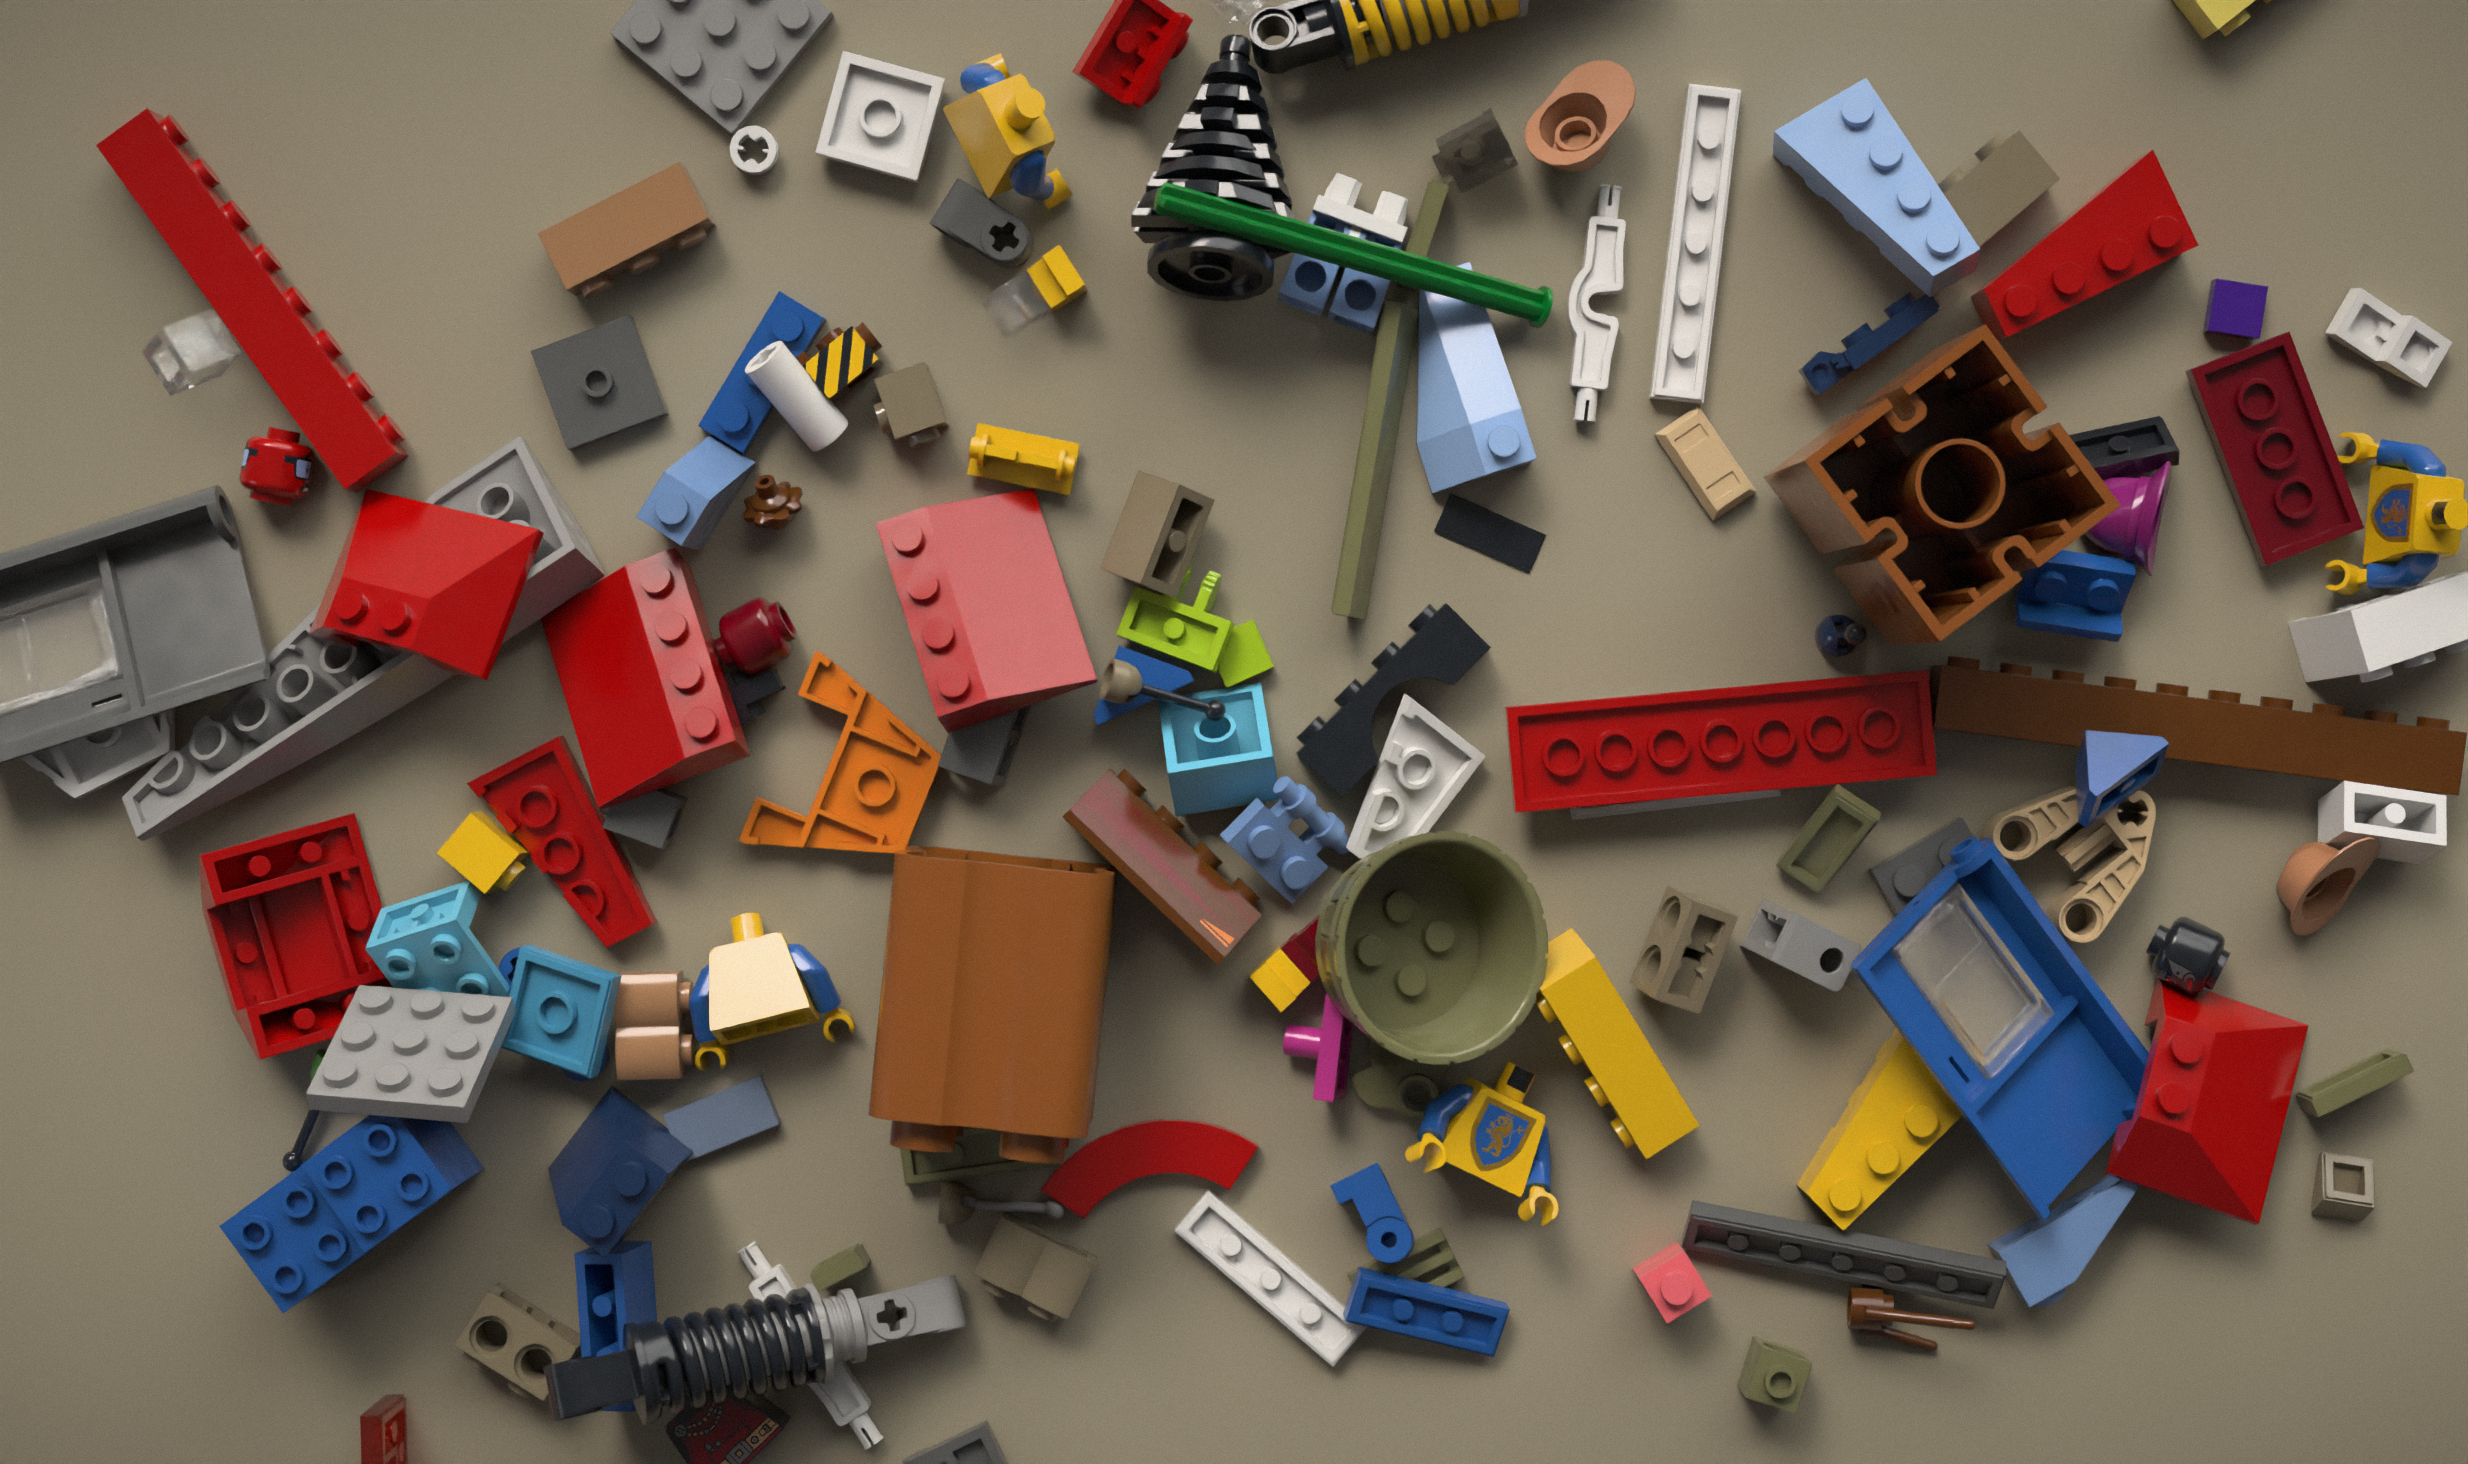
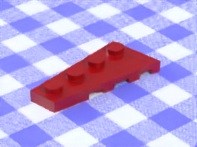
(559, 823)

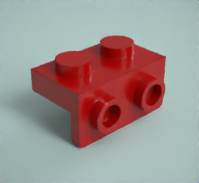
(1133, 50)

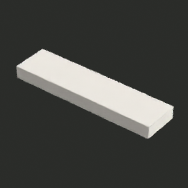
(1269, 1276)

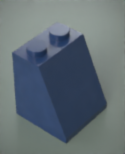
(613, 1171)

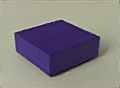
(2235, 309)

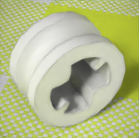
(757, 134)

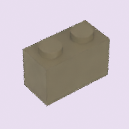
(1999, 186)
(1157, 534)

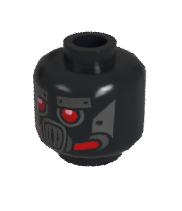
(2188, 955)

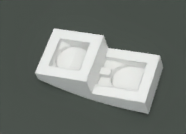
(2388, 338)

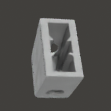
(1803, 947)

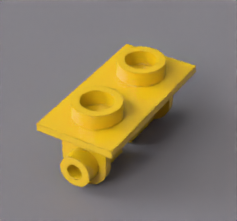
(1023, 458)

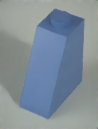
(696, 492)

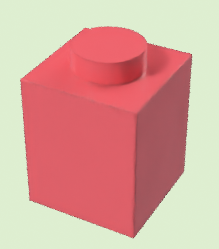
(1672, 1282)

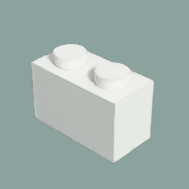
(2403, 821)

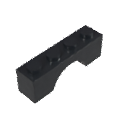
(1439, 650)

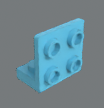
(430, 945)

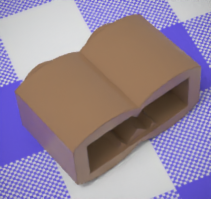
(651, 1025)

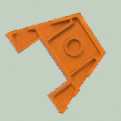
(872, 781)

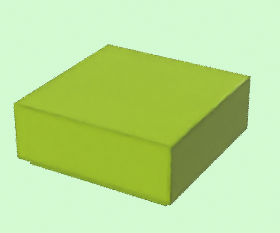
(1244, 655)

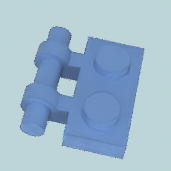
(1278, 853)

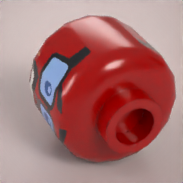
(277, 467)

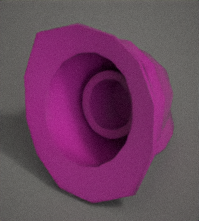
(2136, 523)

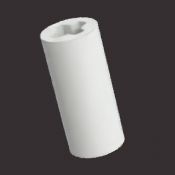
(796, 396)

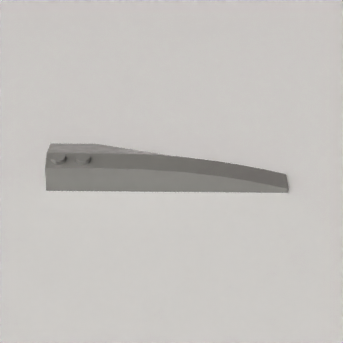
(333, 690)

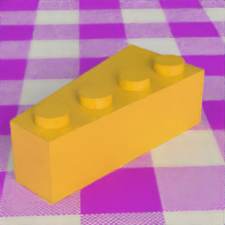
(1611, 1047)
(1879, 1135)

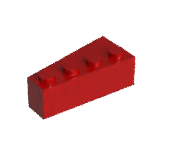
(2102, 243)

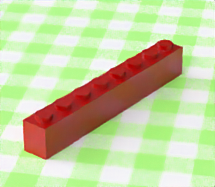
(253, 300)

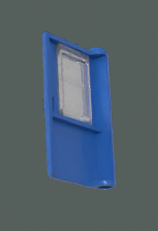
(2006, 1020)

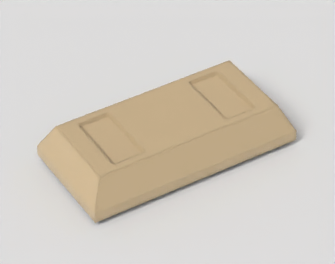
(1705, 463)

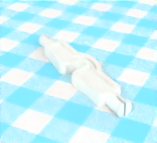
(1593, 331)
(842, 1396)

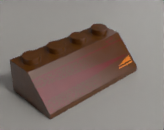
(1163, 864)

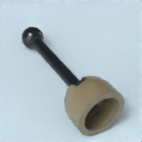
(1123, 684)

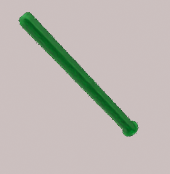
(1354, 253)

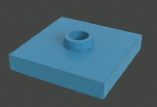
(561, 1010)

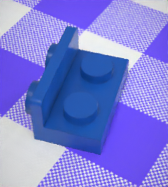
(2075, 595)

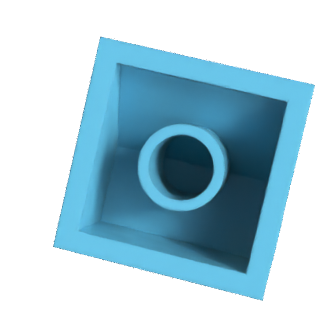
(1220, 760)

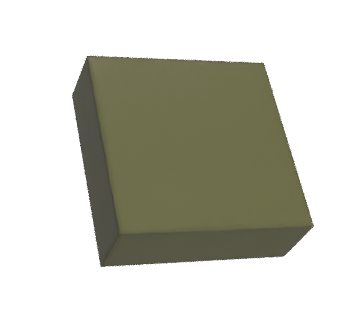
(839, 1266)

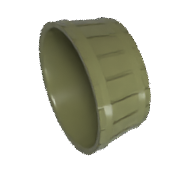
(1434, 946)

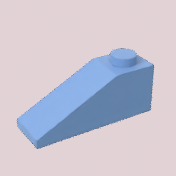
(2053, 1252)

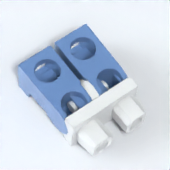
(1358, 294)

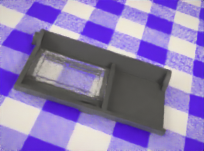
(127, 611)

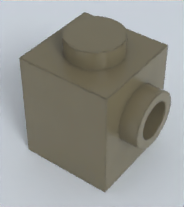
(910, 405)

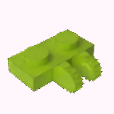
(1176, 628)

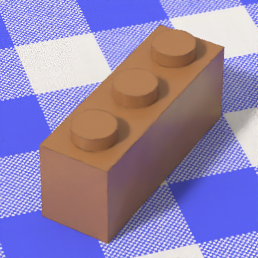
(627, 231)

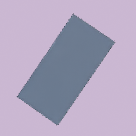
(723, 1117)

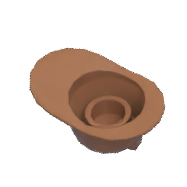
(1581, 116)
(2320, 880)

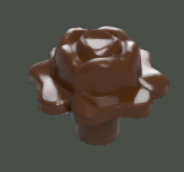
(772, 503)

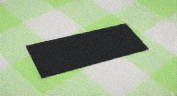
(1490, 533)

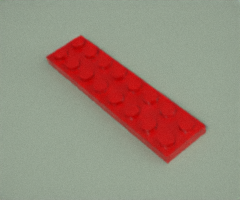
(1720, 741)

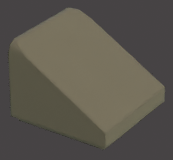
(2343, 1187)

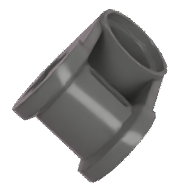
(977, 221)

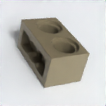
(1683, 949)
(526, 1329)

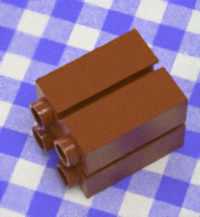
(1942, 490)

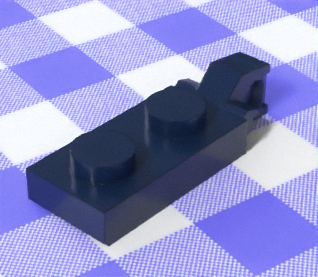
(1864, 343)

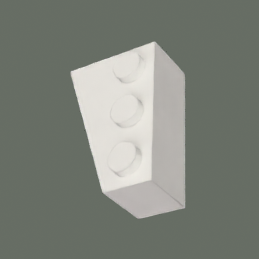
(2385, 631)

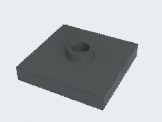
(599, 382)

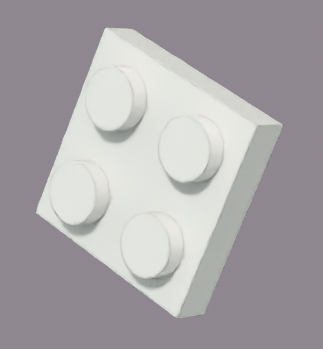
(880, 117)

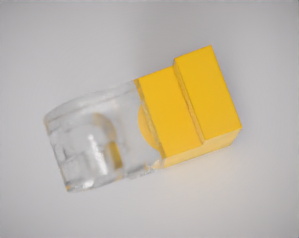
(1034, 293)

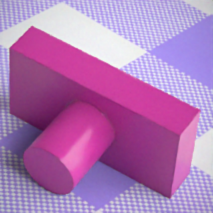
(1329, 1046)

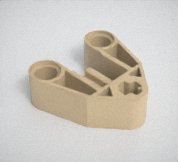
(2107, 881)

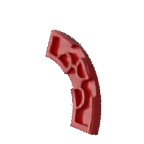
(1146, 1150)

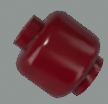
(755, 636)

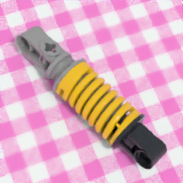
(1341, 27)

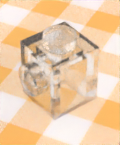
(191, 351)

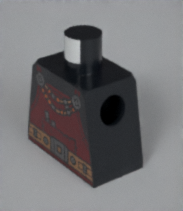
(726, 1432)

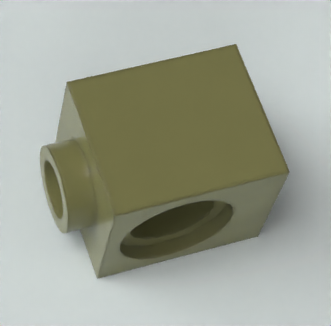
(1774, 1374)

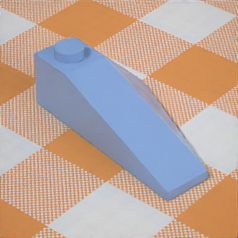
(1465, 396)

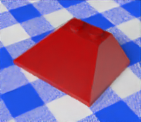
(427, 582)
(292, 930)
(2210, 1102)

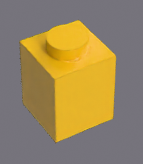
(484, 853)

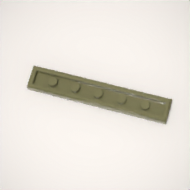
(1374, 460)

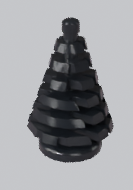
(1226, 153)

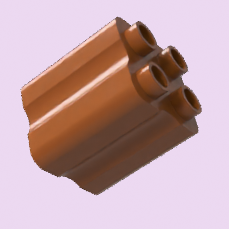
(992, 999)

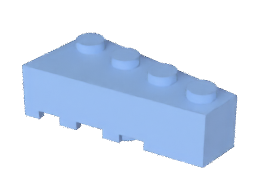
(1874, 177)

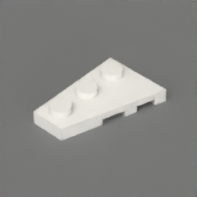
(1413, 781)

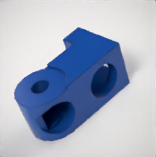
(1388, 1231)

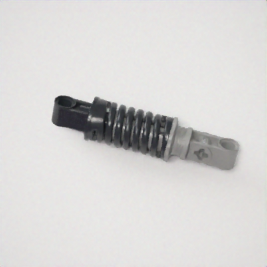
(771, 1339)

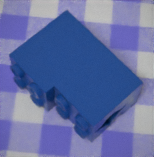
(348, 1202)

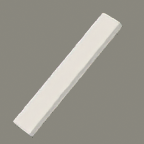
(1695, 244)

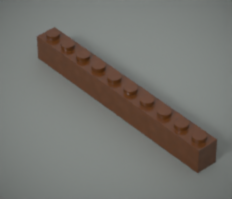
(2200, 729)

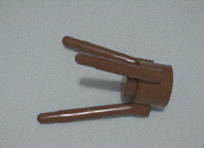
(1873, 1311)

